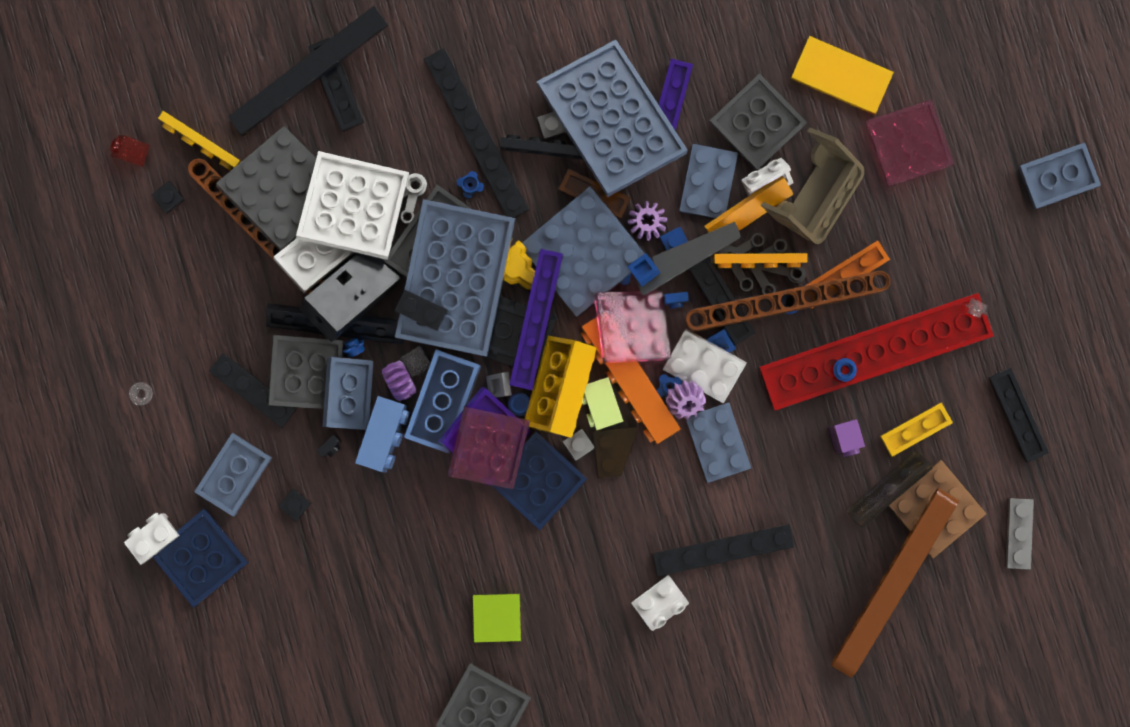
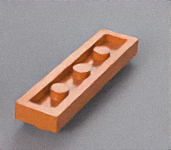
(860, 263)

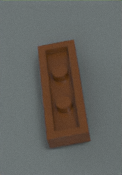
(575, 184)

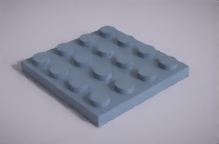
(592, 246)

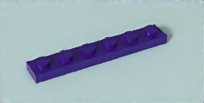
(536, 319)

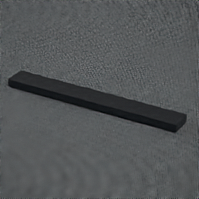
(308, 71)

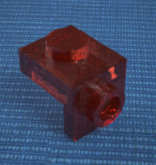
(129, 150)

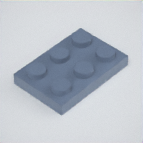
(1059, 176)
(708, 181)
(347, 393)
(718, 442)
(233, 474)

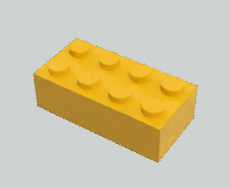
(560, 386)

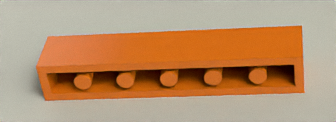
(636, 390)

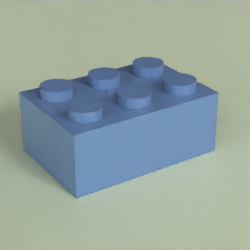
(383, 435)

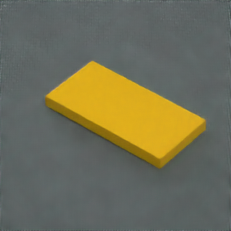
(842, 75)

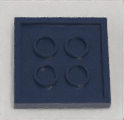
(542, 482)
(200, 558)

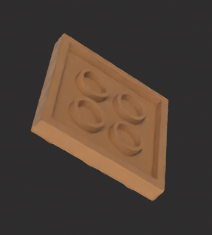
(913, 501)

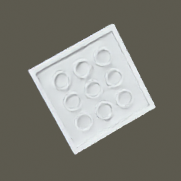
(352, 205)

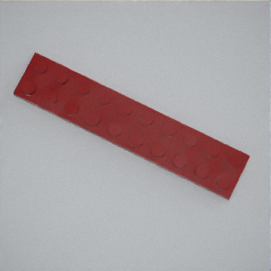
(875, 352)

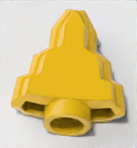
(519, 267)

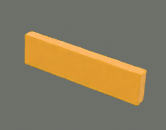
(750, 208)

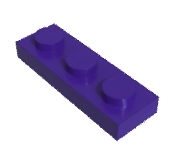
(675, 89)

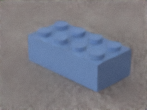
(441, 398)

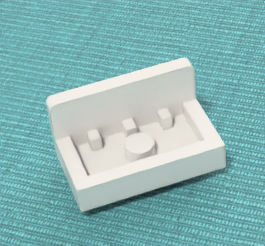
(767, 174)
(152, 538)
(660, 603)

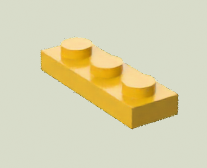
(916, 429)

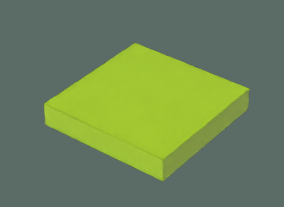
(496, 618)

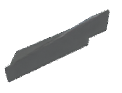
(686, 255)

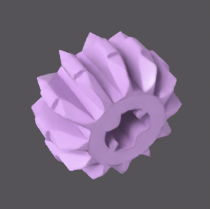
(649, 213)
(685, 399)

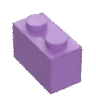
(847, 438)

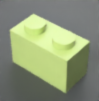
(602, 404)

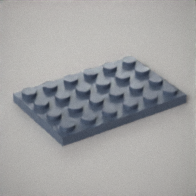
(611, 118)
(461, 267)

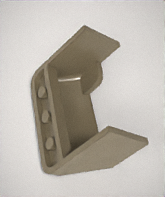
(825, 191)

